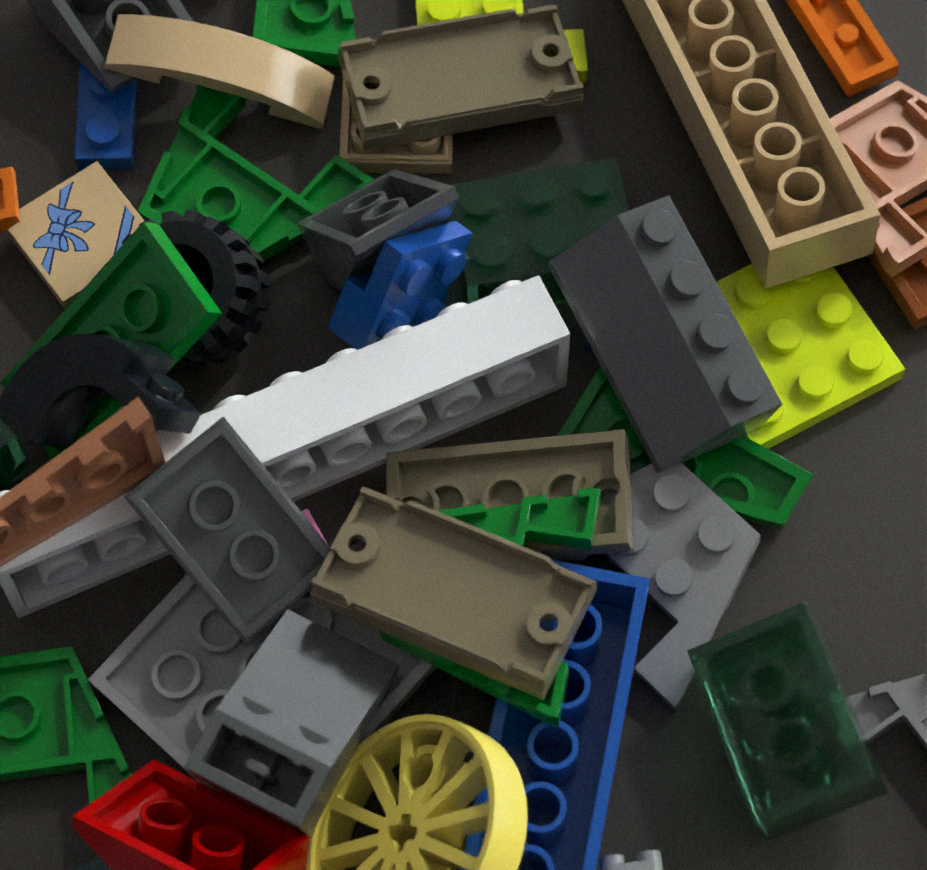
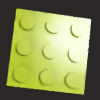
(811, 345)

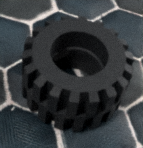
(235, 281)

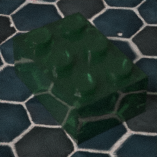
(531, 219)
(786, 722)

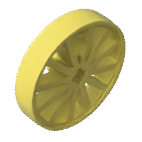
(426, 809)

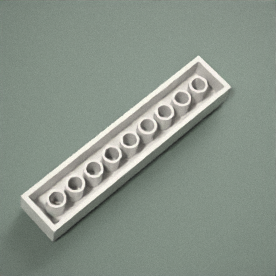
(335, 423)

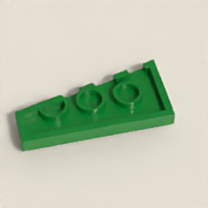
(305, 27)
(741, 472)

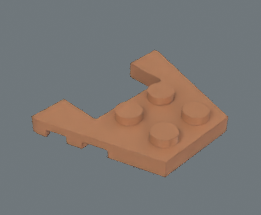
(890, 153)

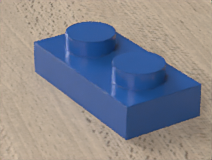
(105, 124)

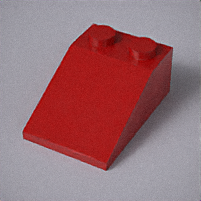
(181, 824)

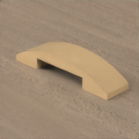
(221, 61)

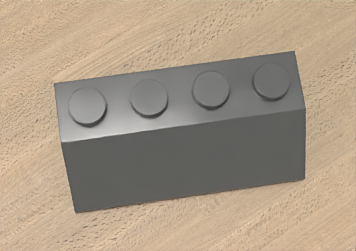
(664, 334)

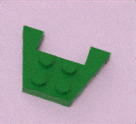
(221, 184)
(554, 521)
(55, 722)

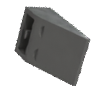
(292, 722)

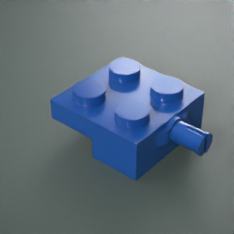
(404, 285)

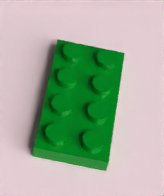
(137, 296)

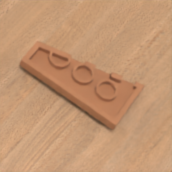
(80, 480)

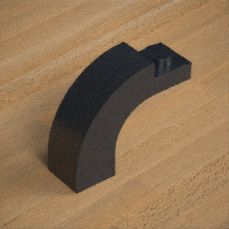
(72, 375)

